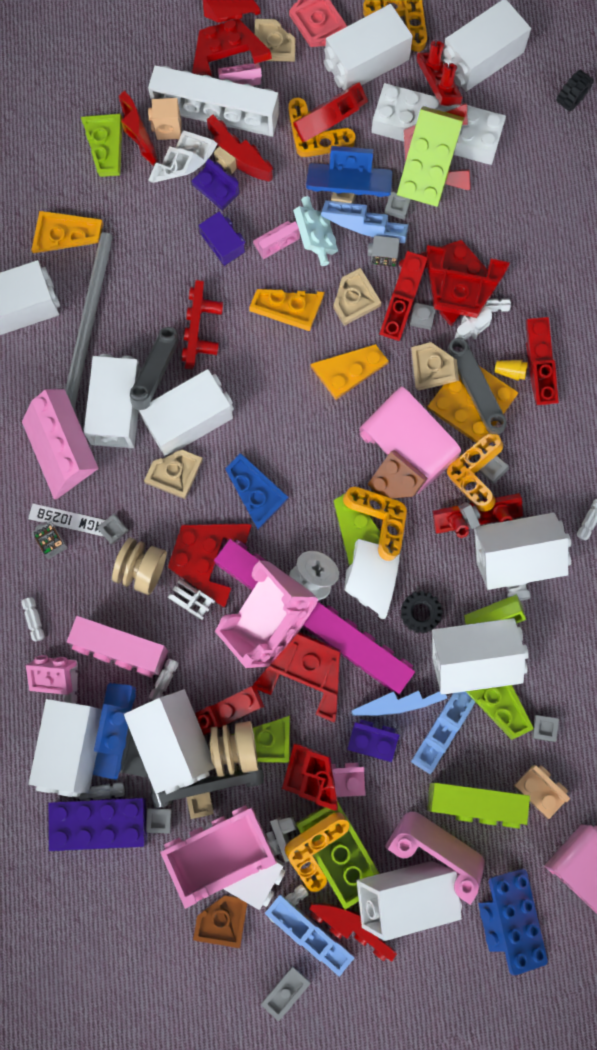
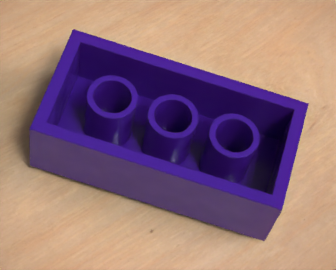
(97, 824)

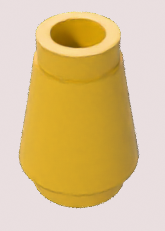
(512, 368)

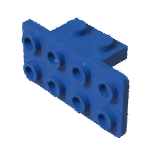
(349, 172)
(113, 730)
(513, 923)

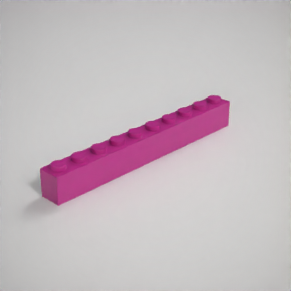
(327, 626)

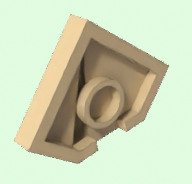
(276, 39)
(355, 297)
(433, 366)
(174, 473)

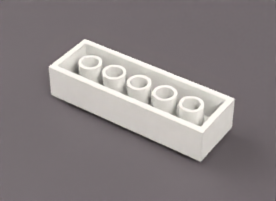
(202, 96)
(400, 109)

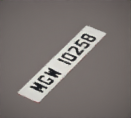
(65, 519)

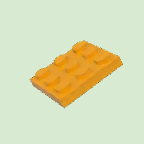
(458, 410)

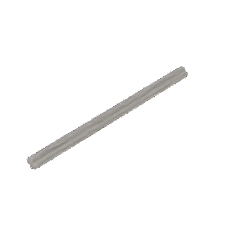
(88, 317)

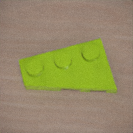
(105, 140)
(354, 526)
(504, 709)
(273, 741)

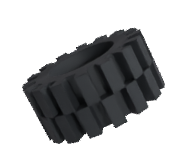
(574, 90)
(428, 600)

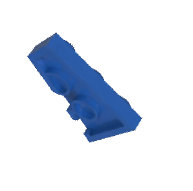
(256, 491)

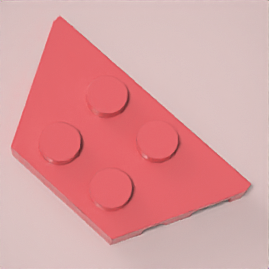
(316, 20)

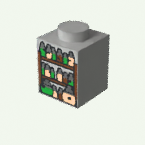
(384, 251)
(49, 539)

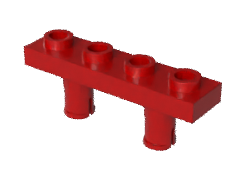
(440, 75)
(195, 345)
(452, 519)

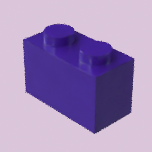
(222, 238)

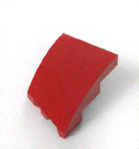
(228, 9)
(135, 129)
(311, 776)

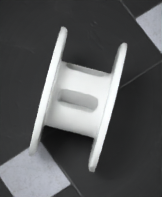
(315, 573)

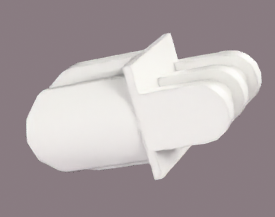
(473, 326)
(192, 600)

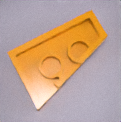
(64, 231)
(290, 308)
(349, 369)

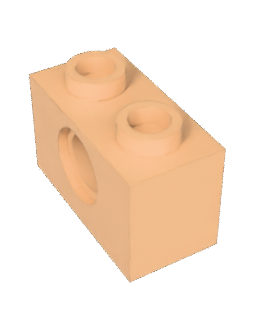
(165, 118)

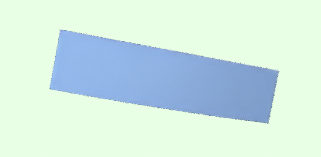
(359, 220)
(390, 705)
(443, 731)
(309, 935)

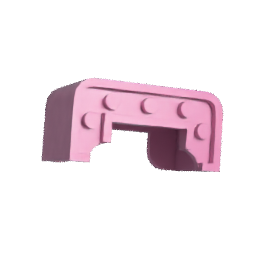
(218, 856)
(577, 864)

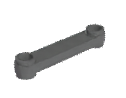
(154, 368)
(477, 386)
(208, 785)

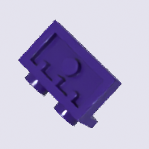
(216, 184)
(373, 741)

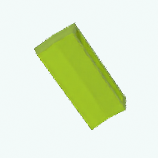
(501, 610)

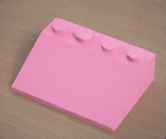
(58, 441)

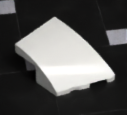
(187, 157)
(371, 577)

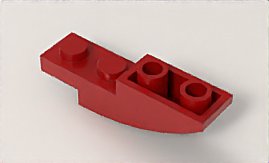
(330, 112)
(247, 156)
(403, 296)
(541, 361)
(229, 710)
(345, 922)

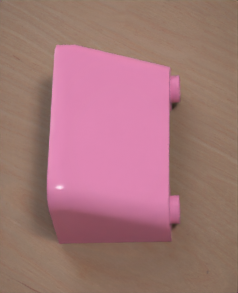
(413, 433)
(267, 618)
(420, 832)

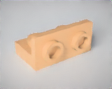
(542, 790)

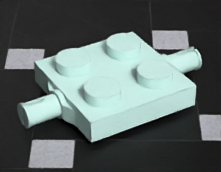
(315, 231)

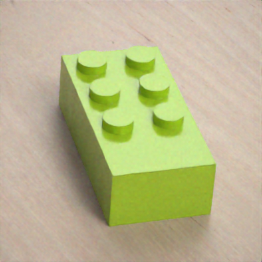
(430, 156)
(479, 803)
(342, 860)

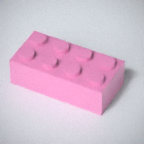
(117, 645)

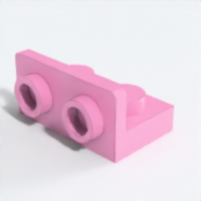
(242, 74)
(277, 239)
(50, 675)
(349, 780)

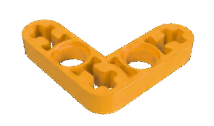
(404, 9)
(311, 151)
(468, 474)
(389, 518)
(306, 853)

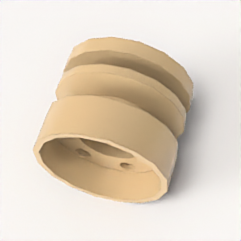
(137, 565)
(234, 749)

